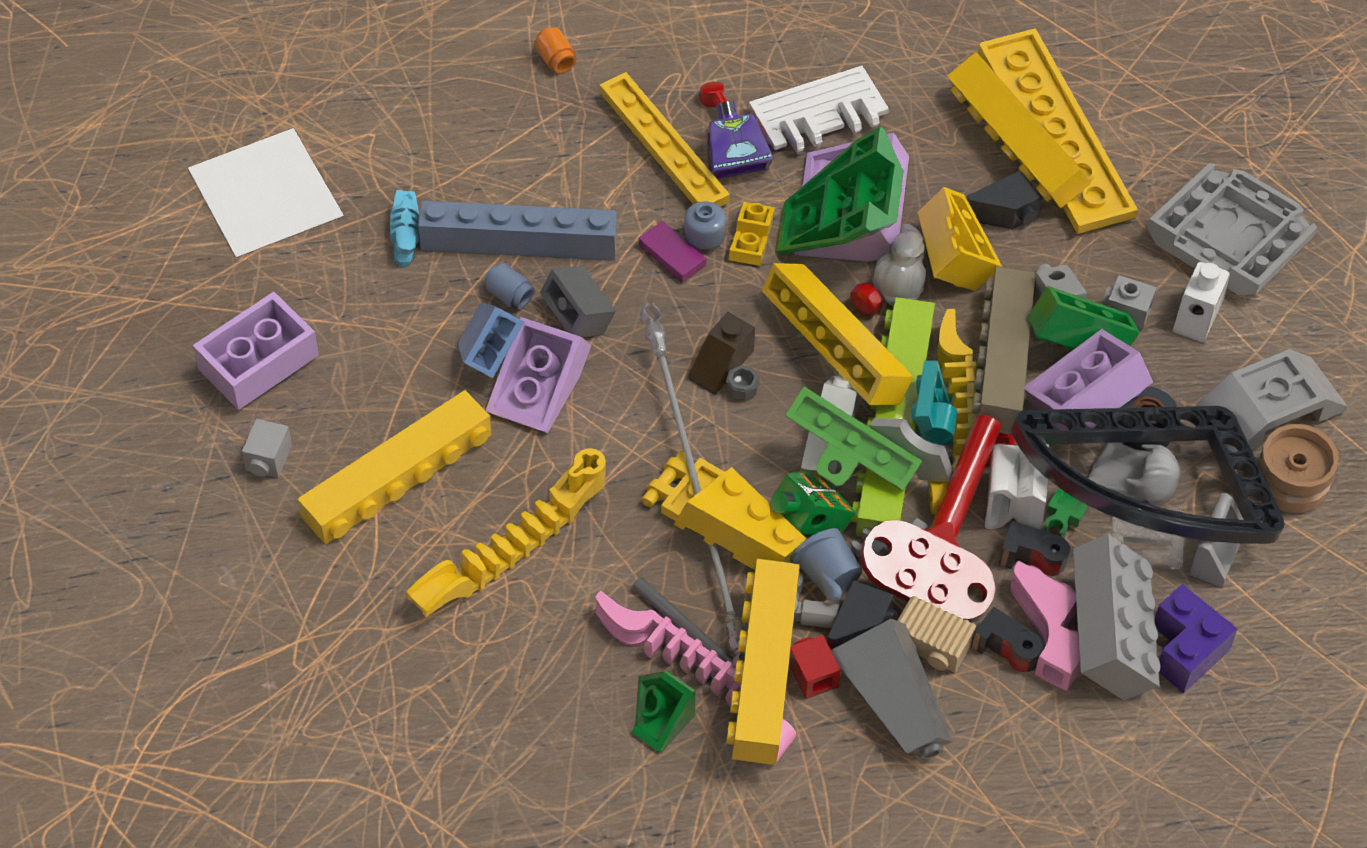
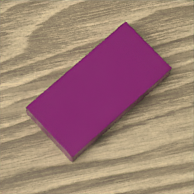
(672, 251)

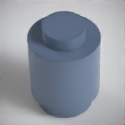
(509, 286)

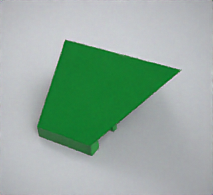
(662, 708)

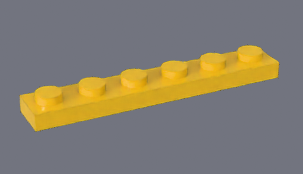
(663, 141)

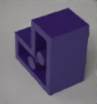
(1195, 635)

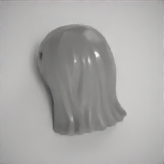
(1138, 474)

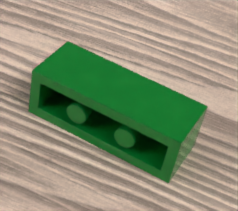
(1073, 319)

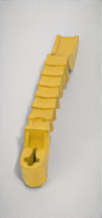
(959, 374)

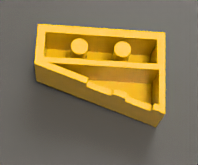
(956, 241)
(740, 521)

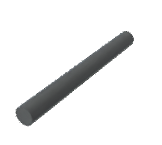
(677, 617)

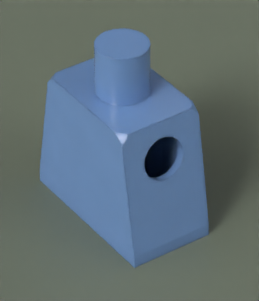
(488, 338)

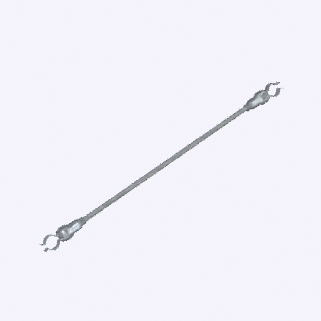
(656, 335)

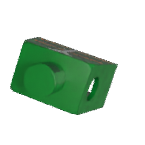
(811, 503)

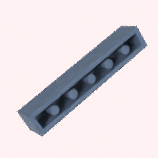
(518, 230)

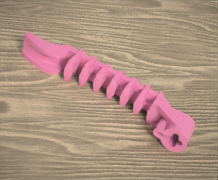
(647, 627)

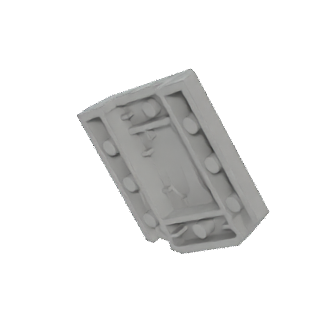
(1233, 225)

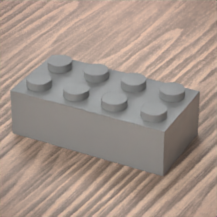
(1116, 617)

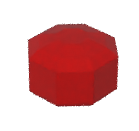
(866, 299)

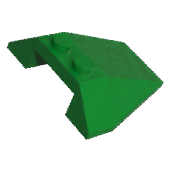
(846, 198)

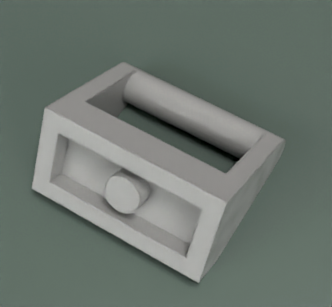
(1212, 558)

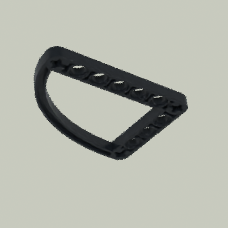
(1212, 423)

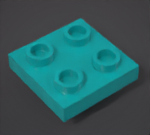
(933, 412)

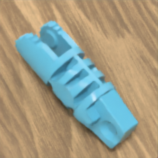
(404, 227)

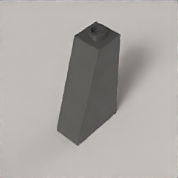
(894, 684)

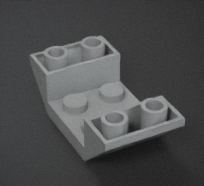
(1274, 394)

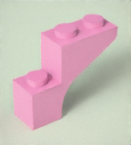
(1050, 609)

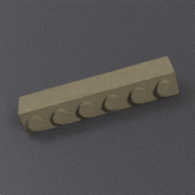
(1005, 346)

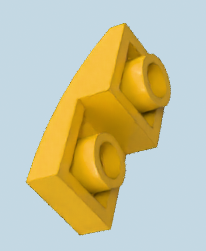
(752, 233)

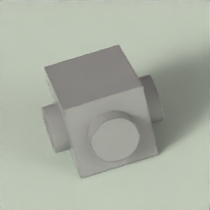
(1131, 297)

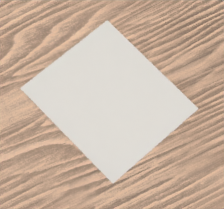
(265, 192)

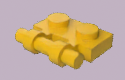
(677, 497)

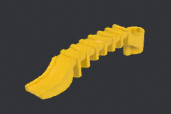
(566, 497)

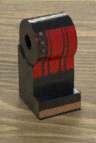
(1035, 549)
(1009, 640)

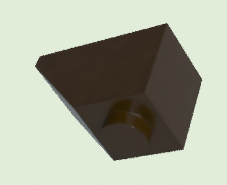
(723, 349)

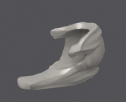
(901, 269)

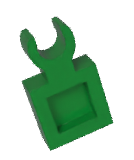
(1064, 510)

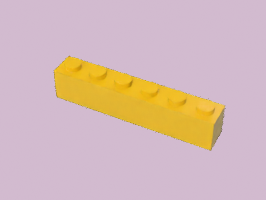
(1019, 131)
(837, 334)
(395, 467)
(765, 662)

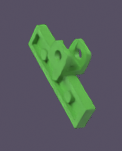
(850, 442)

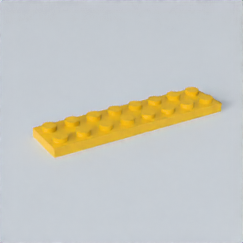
(1036, 81)

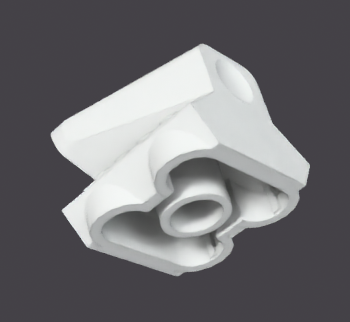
(1014, 489)

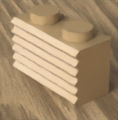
(937, 634)

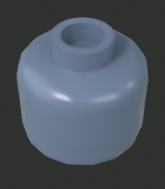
(705, 225)

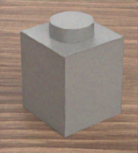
(267, 448)

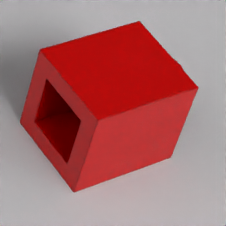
(814, 666)

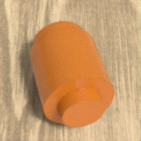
(555, 50)

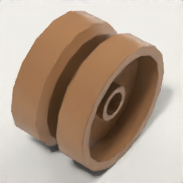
(1298, 467)

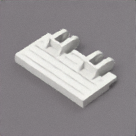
(818, 109)

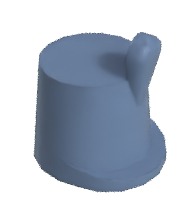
(828, 562)

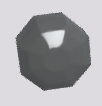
(742, 382)

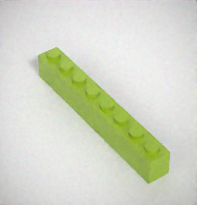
(908, 342)

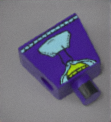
(736, 143)

